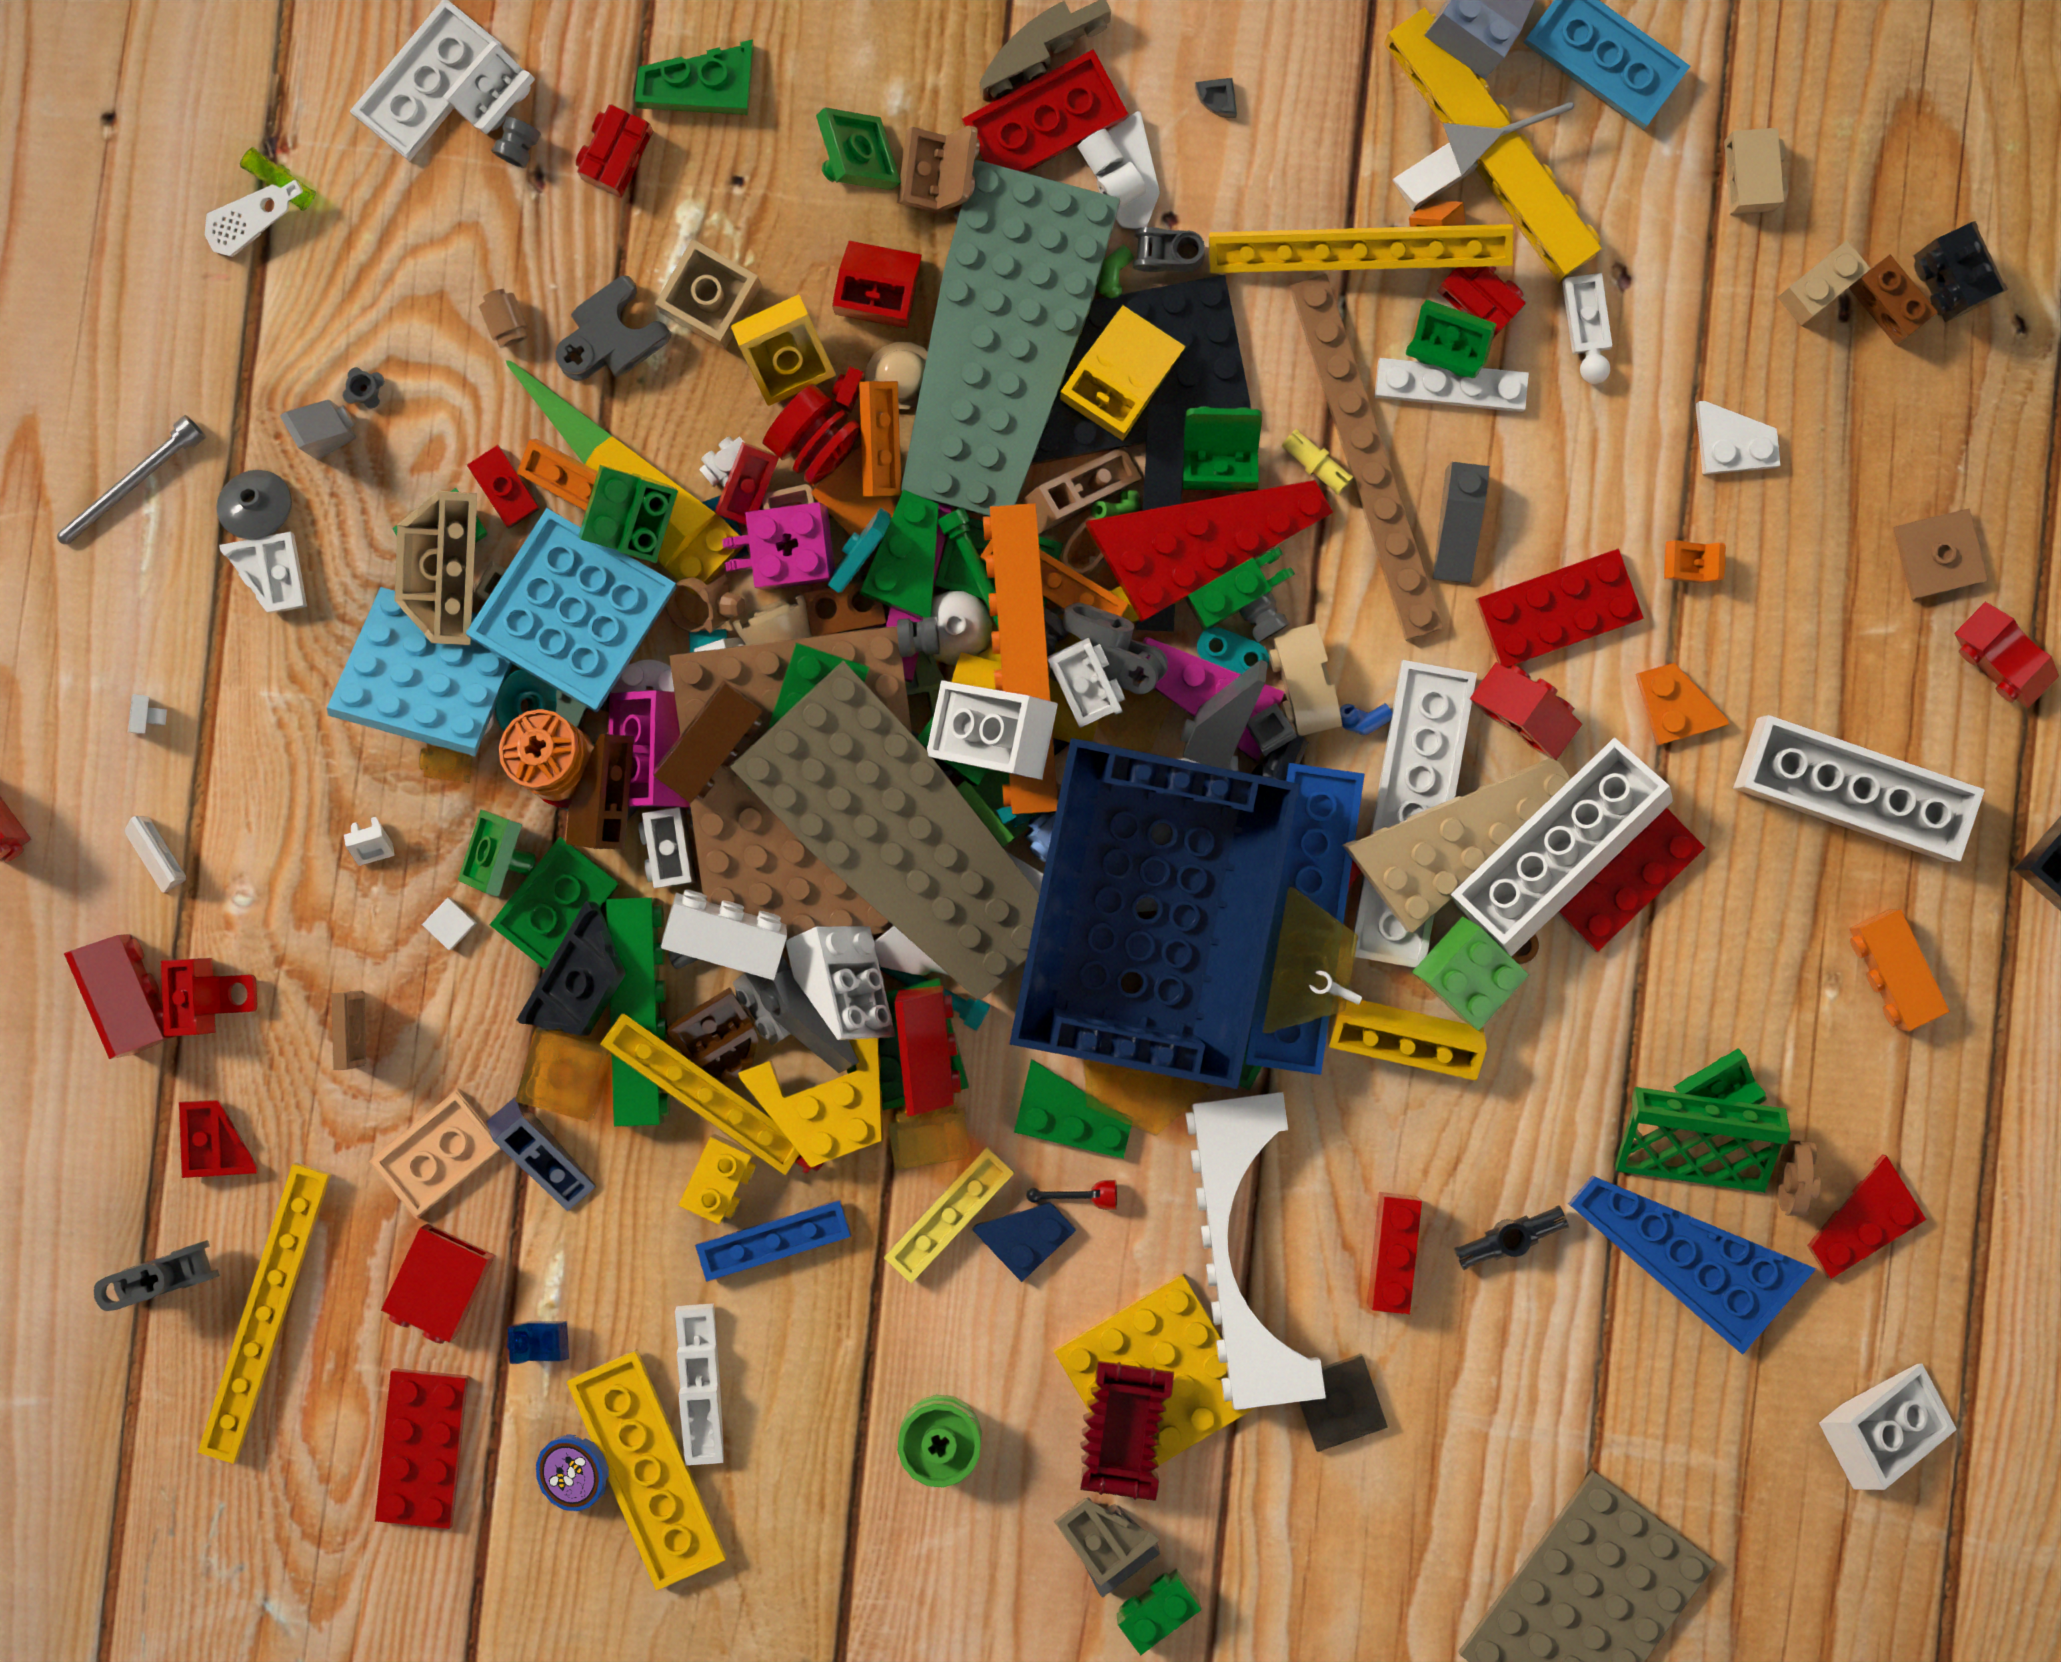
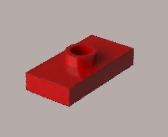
(503, 486)

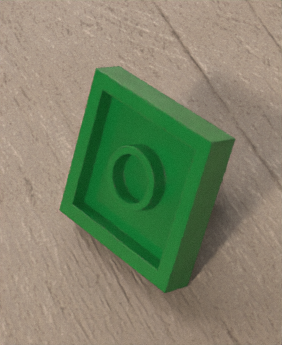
(857, 150)
(493, 853)

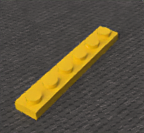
(700, 1092)

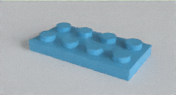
(1608, 57)

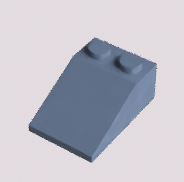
(1479, 30)

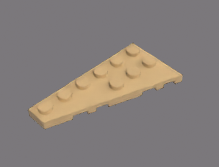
(1436, 850)

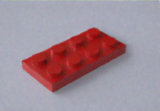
(1048, 115)
(1559, 608)
(1631, 880)
(421, 1448)

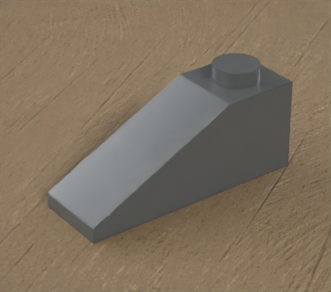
(1460, 521)
(1222, 719)
(799, 1017)

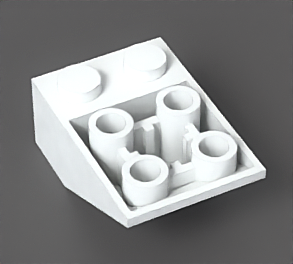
(842, 980)

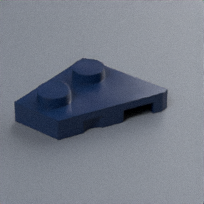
(1025, 1237)

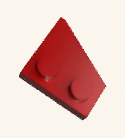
(211, 1142)

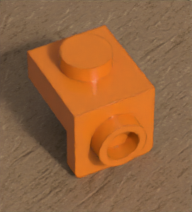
(1694, 561)

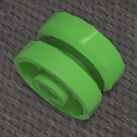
(935, 1463)

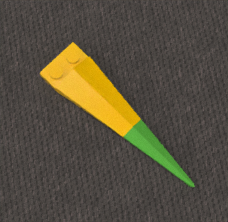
(693, 532)

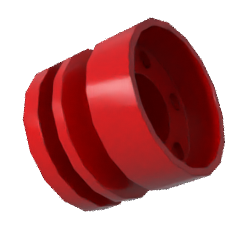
(806, 430)

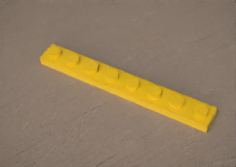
(1361, 248)
(264, 1313)

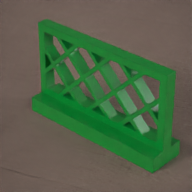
(1707, 1118)

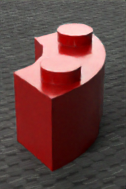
(2006, 655)

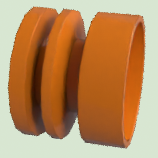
(561, 762)

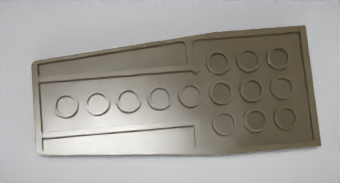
(894, 829)

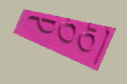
(1194, 681)

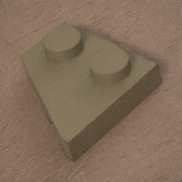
(1103, 1539)

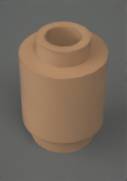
(503, 318)

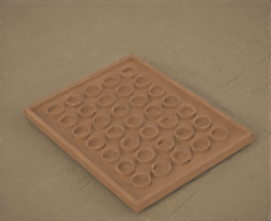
(739, 841)

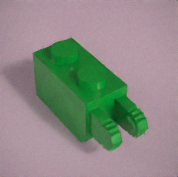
(1235, 590)

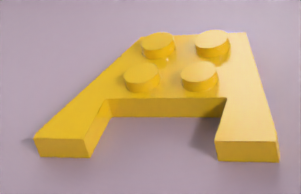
(830, 1116)

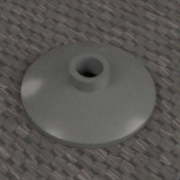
(261, 515)

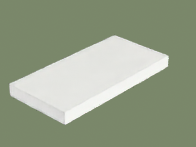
(407, 97)

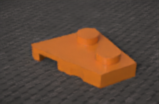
(1676, 704)

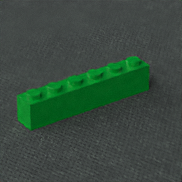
(634, 931)

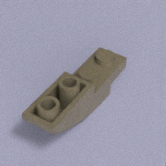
(1027, 51)

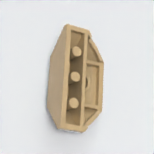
(438, 566)

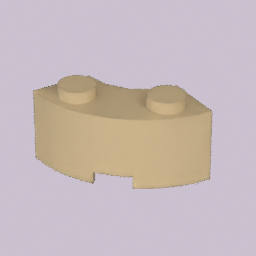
(1307, 685)

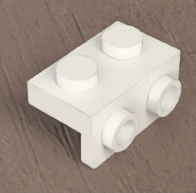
(489, 88)
(1085, 682)

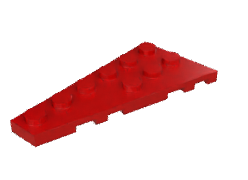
(1184, 546)

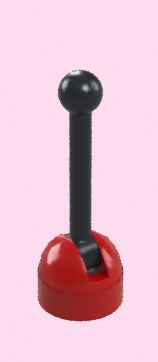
(1102, 1195)

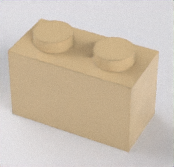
(1755, 171)
(1824, 282)

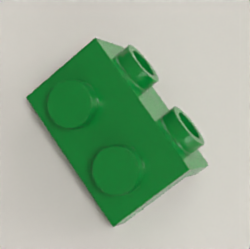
(1451, 339)
(1725, 1079)

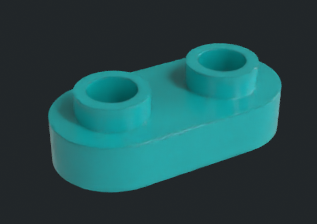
(1233, 650)

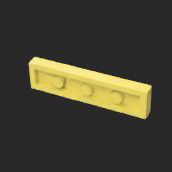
(949, 1214)

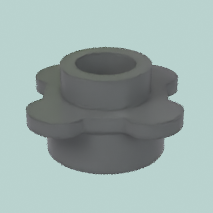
(355, 380)

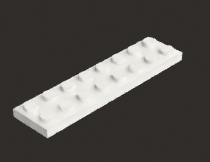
(1416, 774)

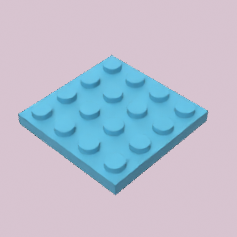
(571, 611)
(418, 686)

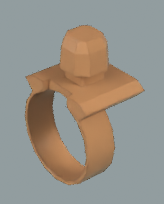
(720, 602)

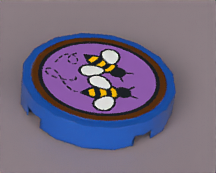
(572, 1472)

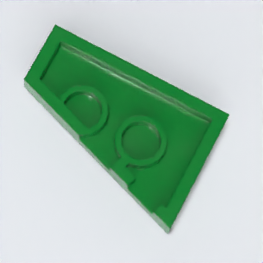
(906, 558)

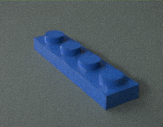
(773, 1240)

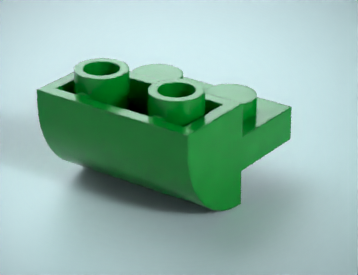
(628, 513)

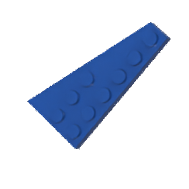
(1712, 1272)

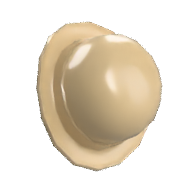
(900, 363)

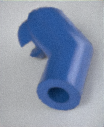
(1364, 722)

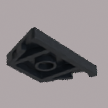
(577, 978)

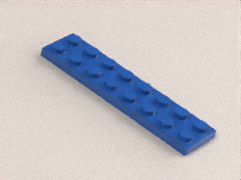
(1320, 870)

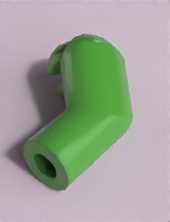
(1109, 273)
(1128, 504)

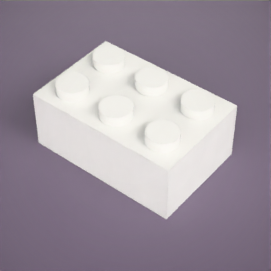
(725, 934)

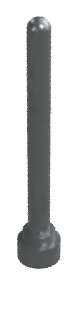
(184, 435)

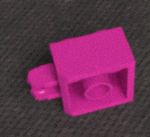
(767, 535)

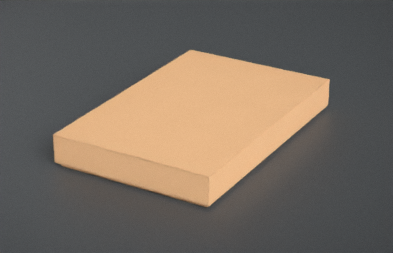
(436, 1154)

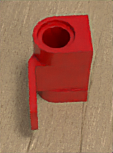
(194, 996)

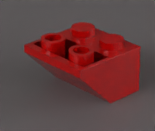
(876, 284)

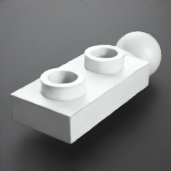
(1588, 324)

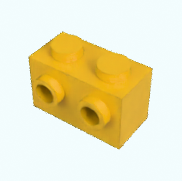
(717, 1179)

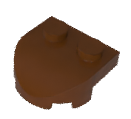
(717, 1036)

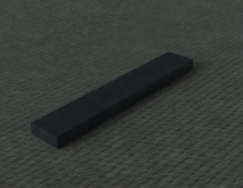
(1163, 480)

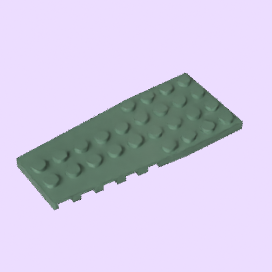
(1004, 333)

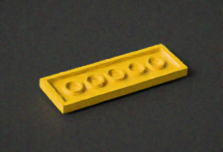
(647, 1469)

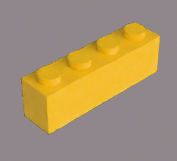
(1408, 1038)

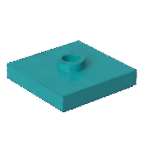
(858, 550)

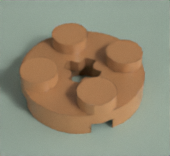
(1798, 1181)

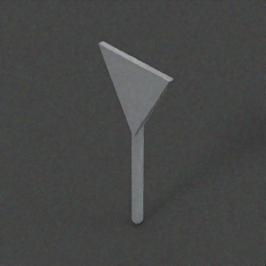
(1473, 141)

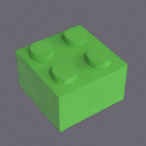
(1470, 973)

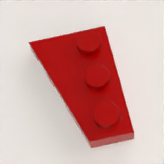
(1867, 1221)

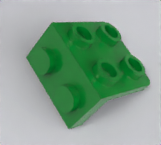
(1221, 449)

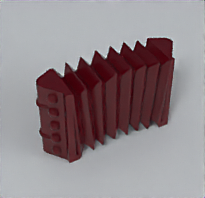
(1124, 1430)

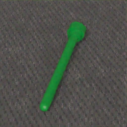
(957, 527)

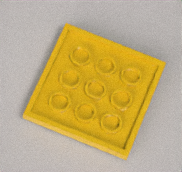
(1167, 1333)

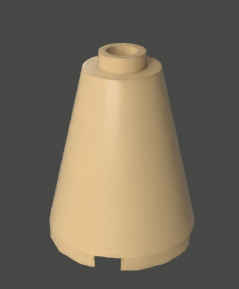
(775, 622)

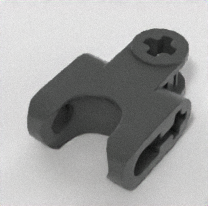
(604, 338)
(1125, 655)
(139, 1282)

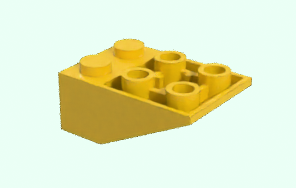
(1121, 372)

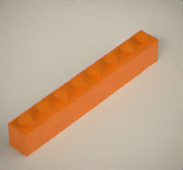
(1020, 635)

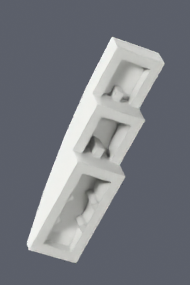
(699, 1384)

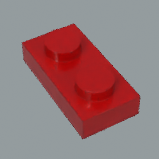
(746, 482)

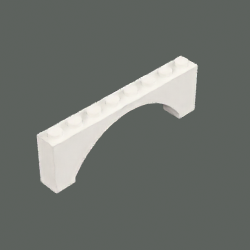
(1258, 1364)

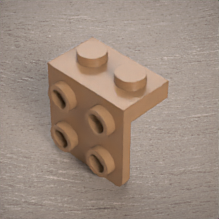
(938, 168)

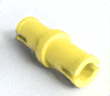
(1317, 461)

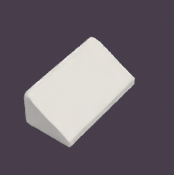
(1430, 177)
(154, 853)

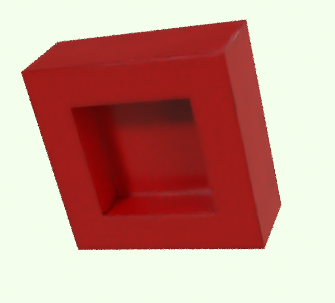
(848, 389)

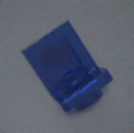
(538, 1341)

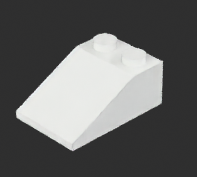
(992, 729)
(1888, 1429)

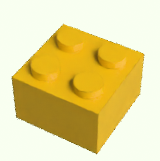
(783, 350)

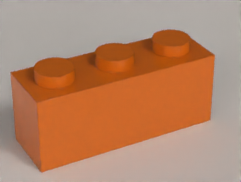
(1898, 970)

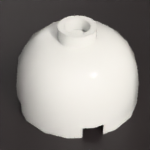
(962, 625)

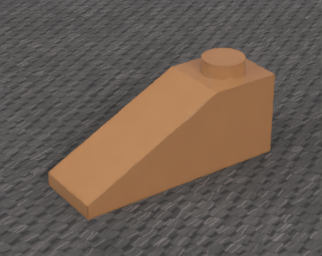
(1081, 488)

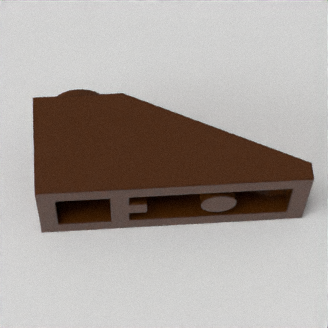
(602, 797)

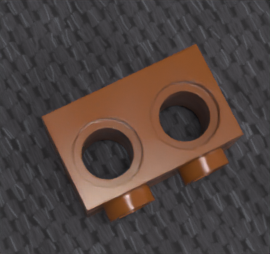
(1893, 299)
(846, 616)

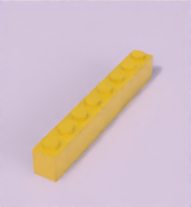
(1508, 165)

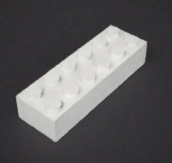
(1859, 789)
(1563, 846)

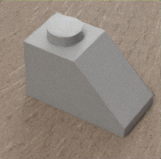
(319, 427)

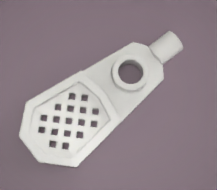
(252, 214)

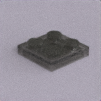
(1349, 1405)

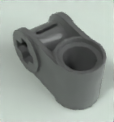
(1164, 250)

